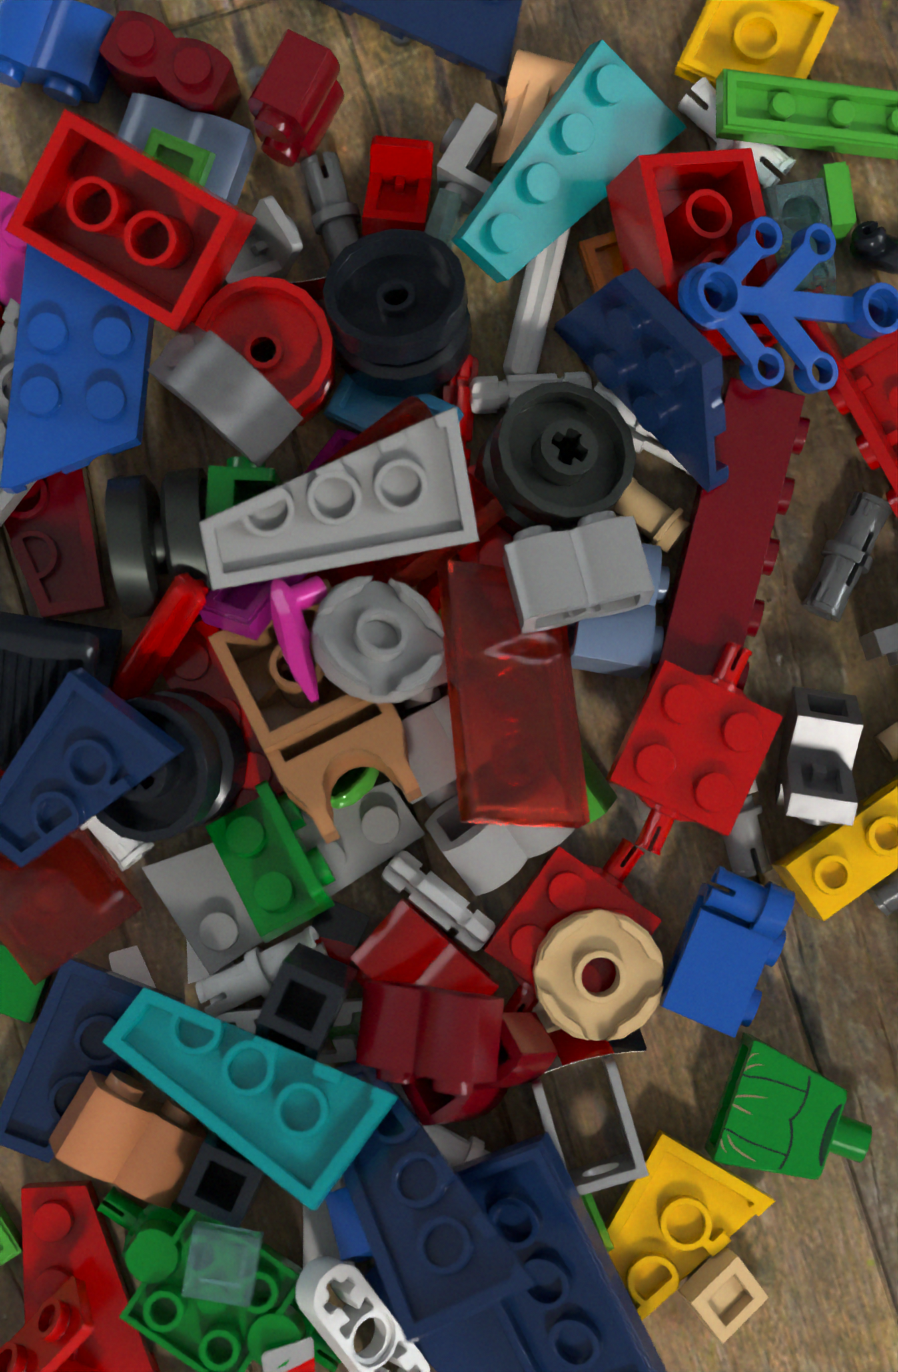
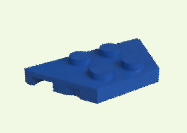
(74, 375)

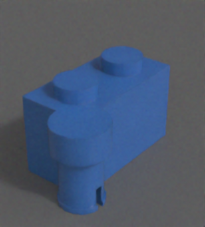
(725, 951)

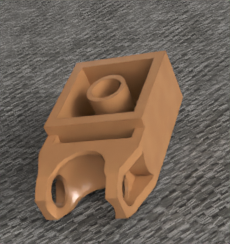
(314, 740)

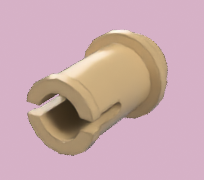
(652, 516)

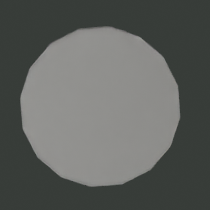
(377, 639)

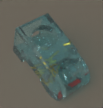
(796, 207)

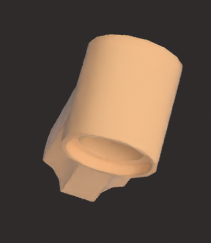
(529, 90)

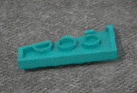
(565, 162)
(263, 1099)

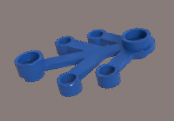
(867, 313)

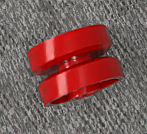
(281, 317)

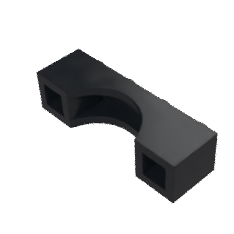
(295, 1016)

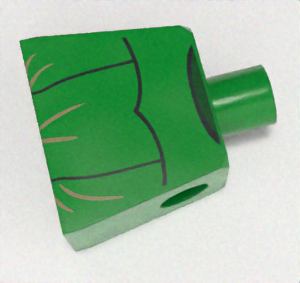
(782, 1116)

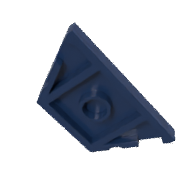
(655, 368)

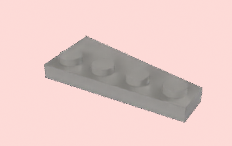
(364, 507)
(209, 907)

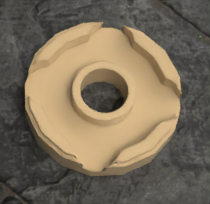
(630, 997)

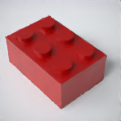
(685, 213)
(129, 222)

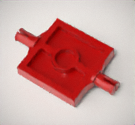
(694, 748)
(552, 894)

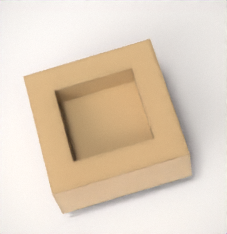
(723, 1294)

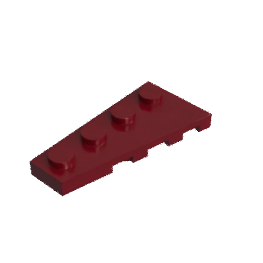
(59, 546)

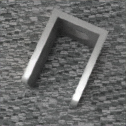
(613, 1169)

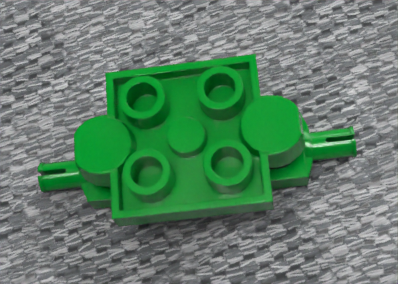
(200, 1331)

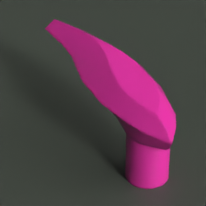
(291, 629)

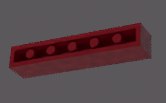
(732, 530)

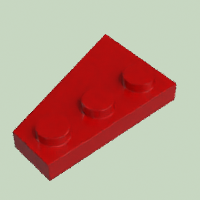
(71, 1238)

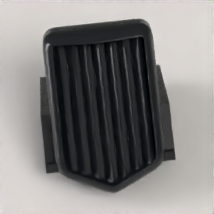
(34, 663)

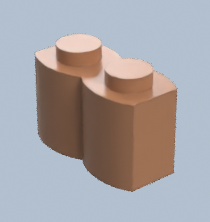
(128, 1138)

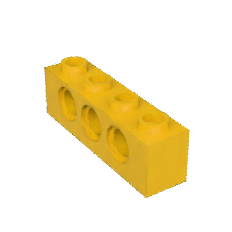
(845, 859)

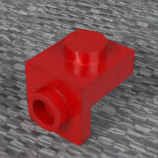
(398, 184)

